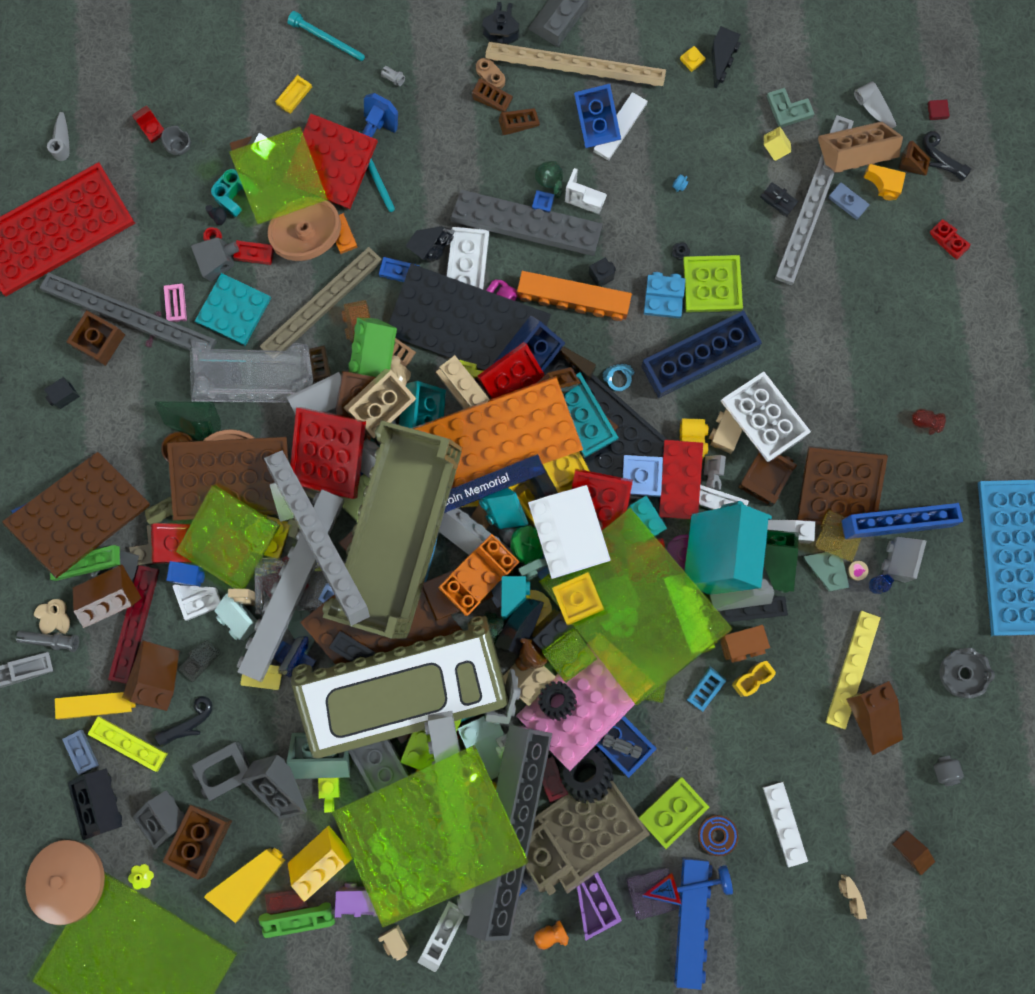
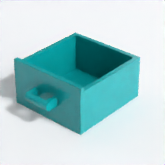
(727, 548)

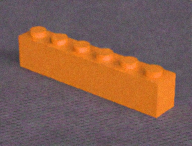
(573, 295)

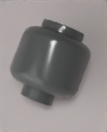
(948, 771)

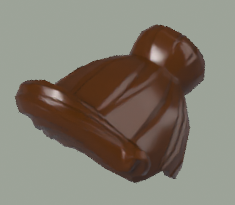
(530, 656)

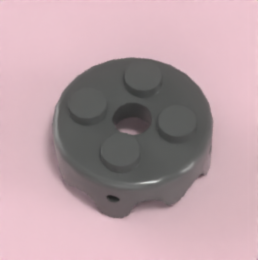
(979, 673)

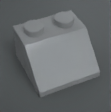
(903, 558)

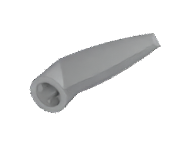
(875, 104)
(59, 144)

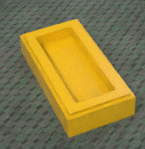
(293, 94)

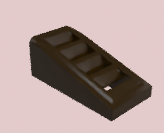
(579, 363)
(318, 376)

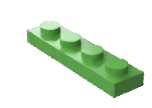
(94, 561)

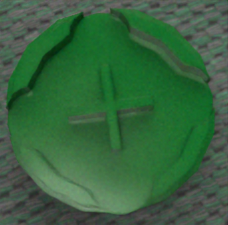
(526, 545)

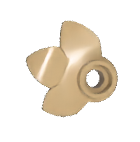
(52, 619)

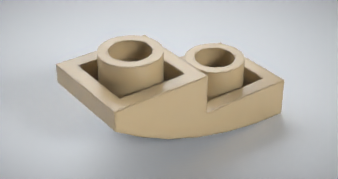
(850, 890)

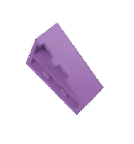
(353, 900)
(596, 907)

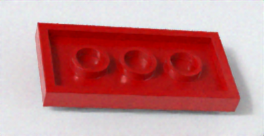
(681, 479)

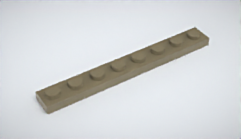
(322, 301)

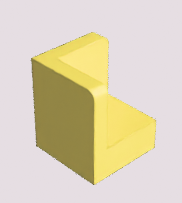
(777, 143)

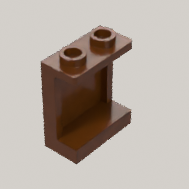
(767, 479)

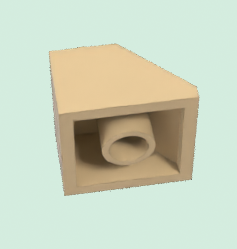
(531, 682)

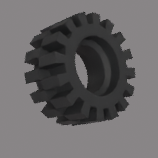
(549, 693)

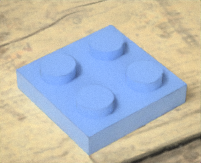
(645, 473)

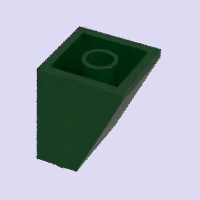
(781, 559)

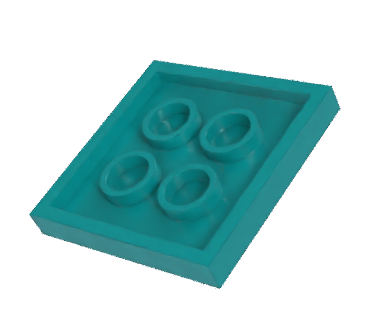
(233, 309)

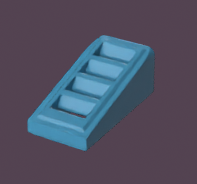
(705, 678)

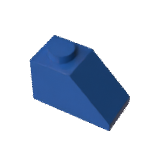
(185, 574)

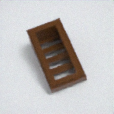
(477, 96)
(519, 126)

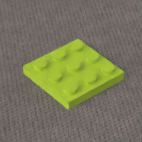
(712, 283)

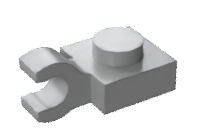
(713, 469)

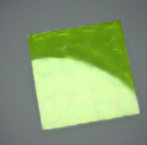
(278, 175)
(227, 538)

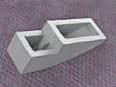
(25, 669)

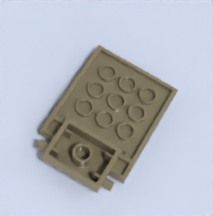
(580, 839)

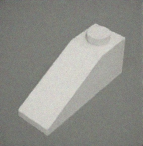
(805, 528)
(441, 937)

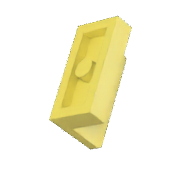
(271, 680)

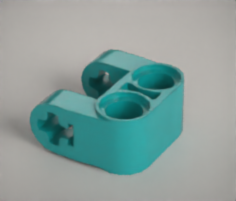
(230, 189)

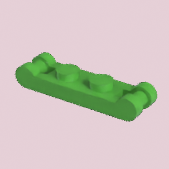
(297, 921)

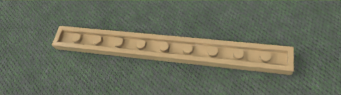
(576, 64)

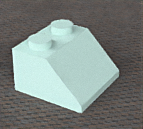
(236, 617)

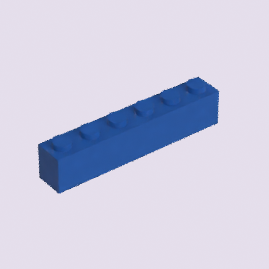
(901, 521)
(691, 925)

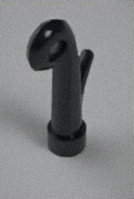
(944, 161)
(185, 728)

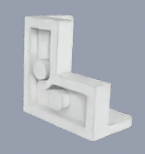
(583, 196)

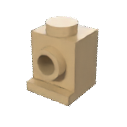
(395, 943)

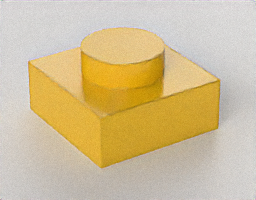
(692, 58)

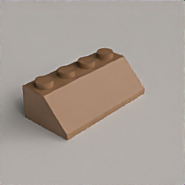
(860, 146)

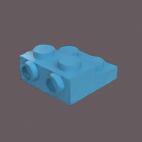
(664, 295)

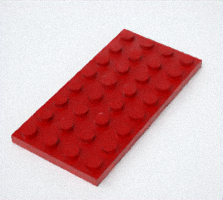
(59, 227)

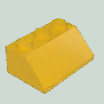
(317, 863)

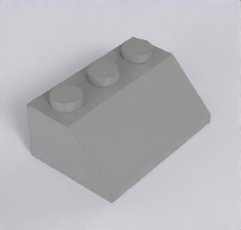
(319, 396)

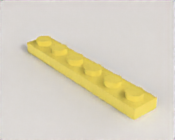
(852, 669)

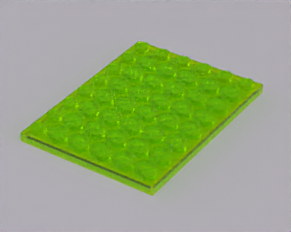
(652, 610)
(429, 836)
(133, 949)

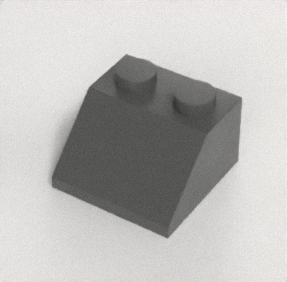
(159, 819)

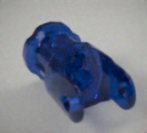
(876, 588)

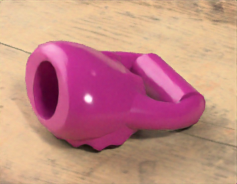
(505, 291)

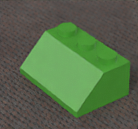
(372, 347)

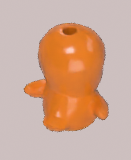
(550, 935)

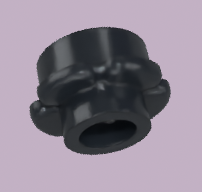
(680, 255)

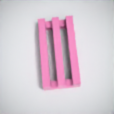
(177, 318)

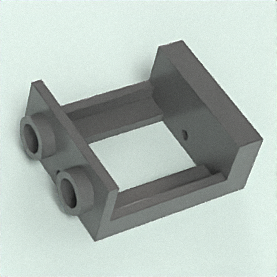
(234, 749)

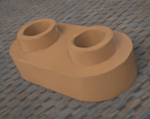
(490, 72)

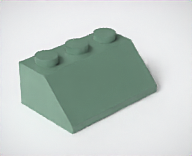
(307, 767)

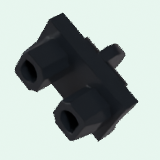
(779, 199)

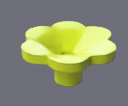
(144, 874)

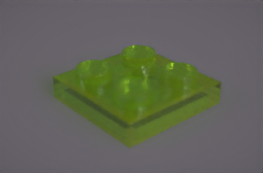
(569, 655)

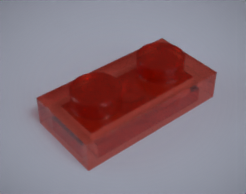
(284, 902)

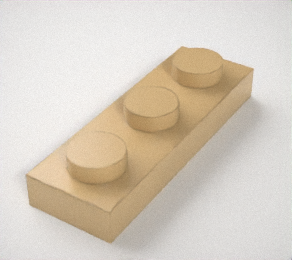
(243, 596)

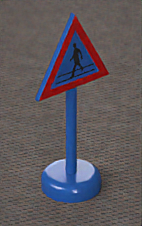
(668, 892)

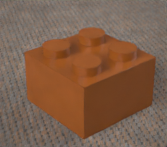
(748, 641)

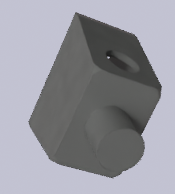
(214, 257)

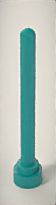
(297, 21)
(383, 192)

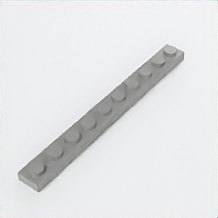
(809, 213)

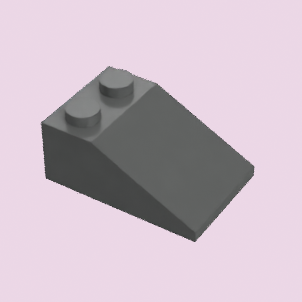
(275, 786)

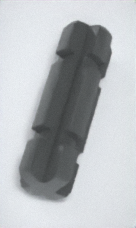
(622, 746)

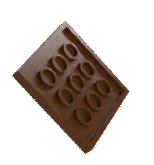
(840, 482)

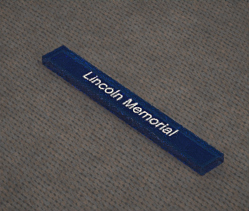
(494, 482)

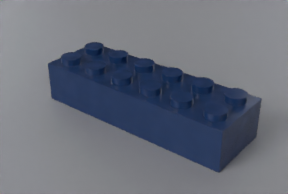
(701, 354)

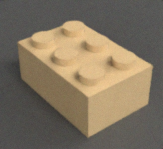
(380, 401)

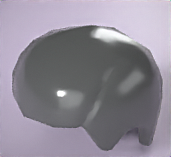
(175, 140)

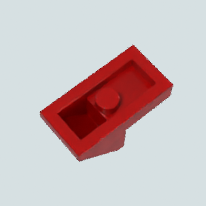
(148, 123)

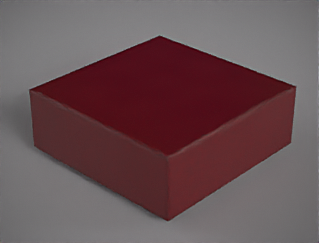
(938, 109)

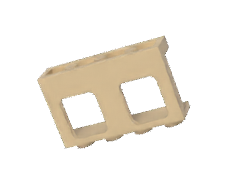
(461, 383)

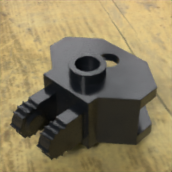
(501, 24)

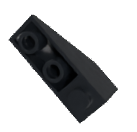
(722, 50)

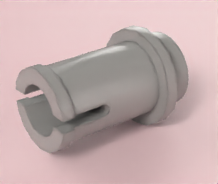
(396, 77)

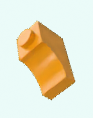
(886, 180)

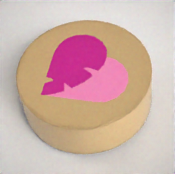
(857, 570)

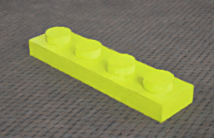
(127, 744)

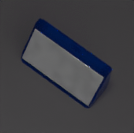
(294, 655)

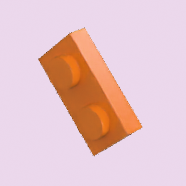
(345, 240)

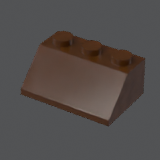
(104, 596)
(197, 841)

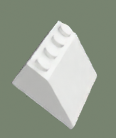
(765, 416)
(569, 531)

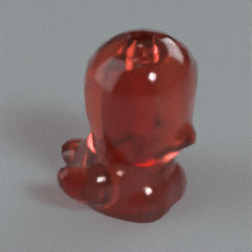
(927, 419)

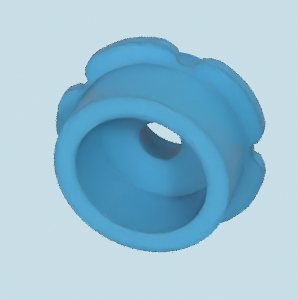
(680, 183)

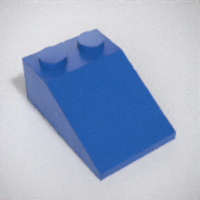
(597, 115)

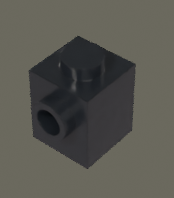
(602, 272)
(61, 393)

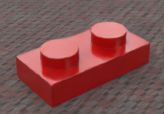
(254, 252)

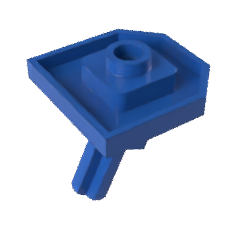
(379, 113)

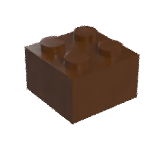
(96, 338)

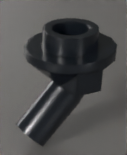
(217, 214)

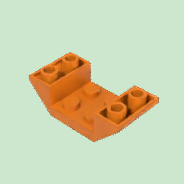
(478, 574)

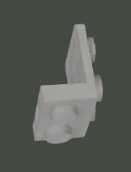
(513, 692)

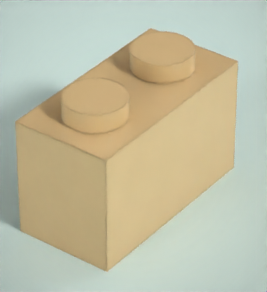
(727, 432)

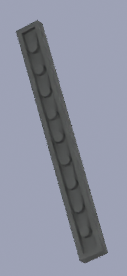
(122, 312)

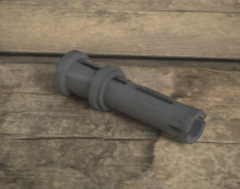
(56, 641)

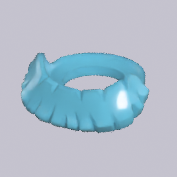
(626, 369)

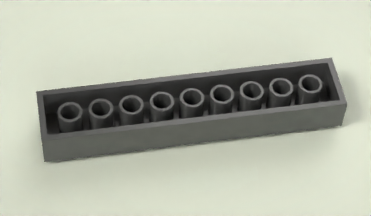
(519, 792)

